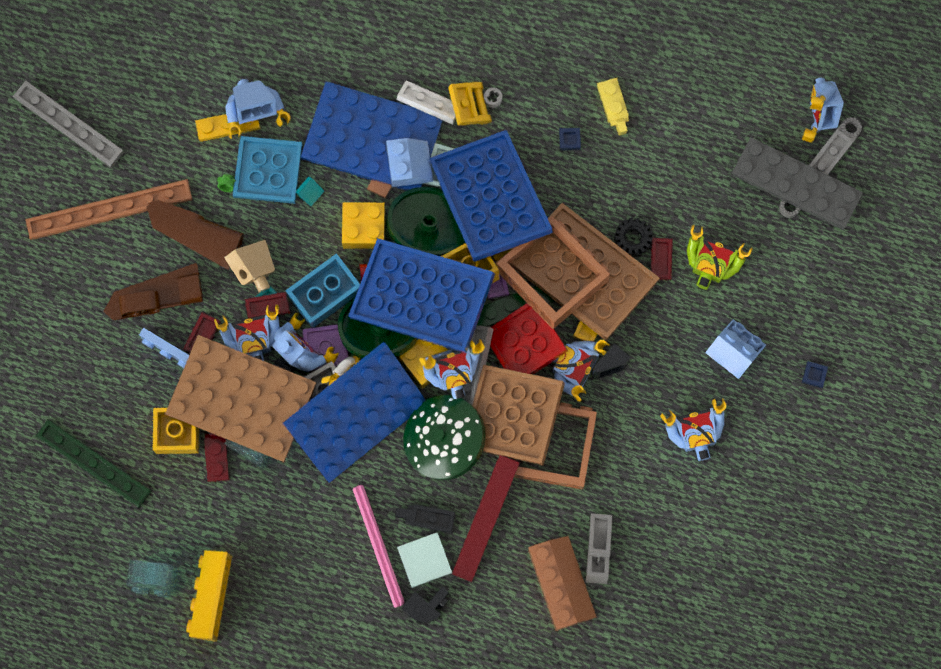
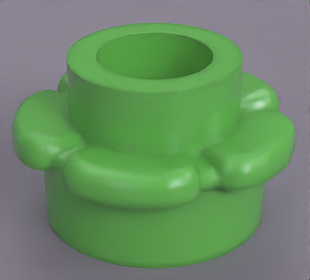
(226, 183)

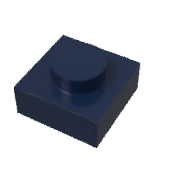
(569, 138)
(814, 374)

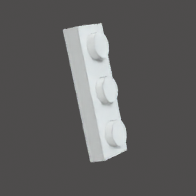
(427, 102)

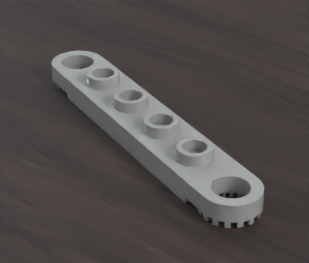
(830, 154)

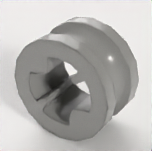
(487, 95)

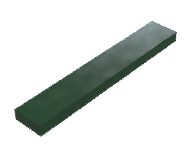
(93, 463)

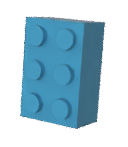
(323, 291)

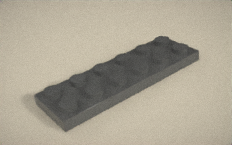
(797, 183)

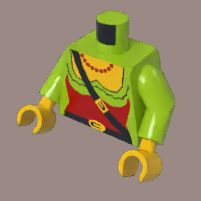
(712, 259)

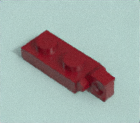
(216, 458)

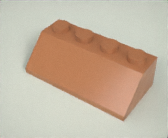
(561, 583)

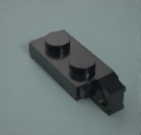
(427, 517)

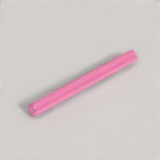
(378, 546)

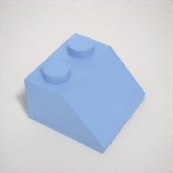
(409, 162)

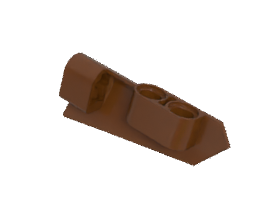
(195, 232)
(158, 293)

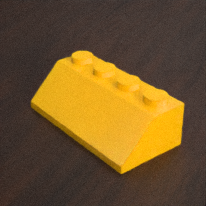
(210, 595)

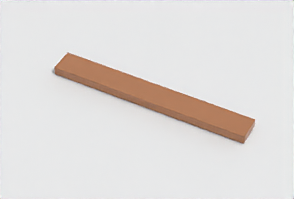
(106, 209)

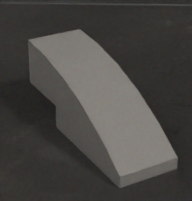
(599, 548)

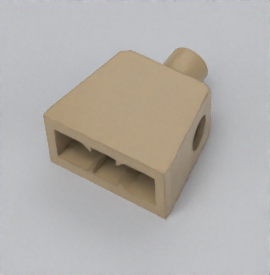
(252, 264)

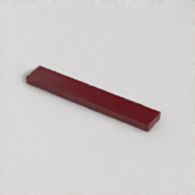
(485, 518)

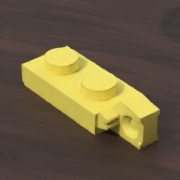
(614, 104)

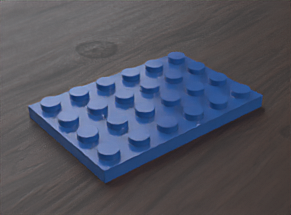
(353, 131)
(490, 195)
(421, 295)
(355, 412)

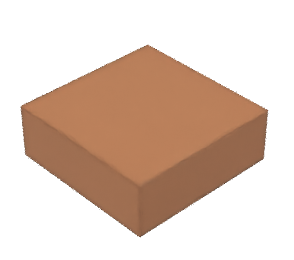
(379, 188)

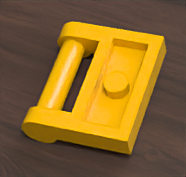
(465, 106)

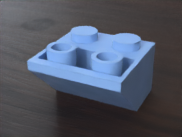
(735, 348)

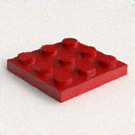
(525, 341)

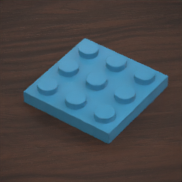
(267, 169)

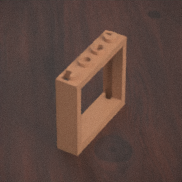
(539, 305)
(559, 479)

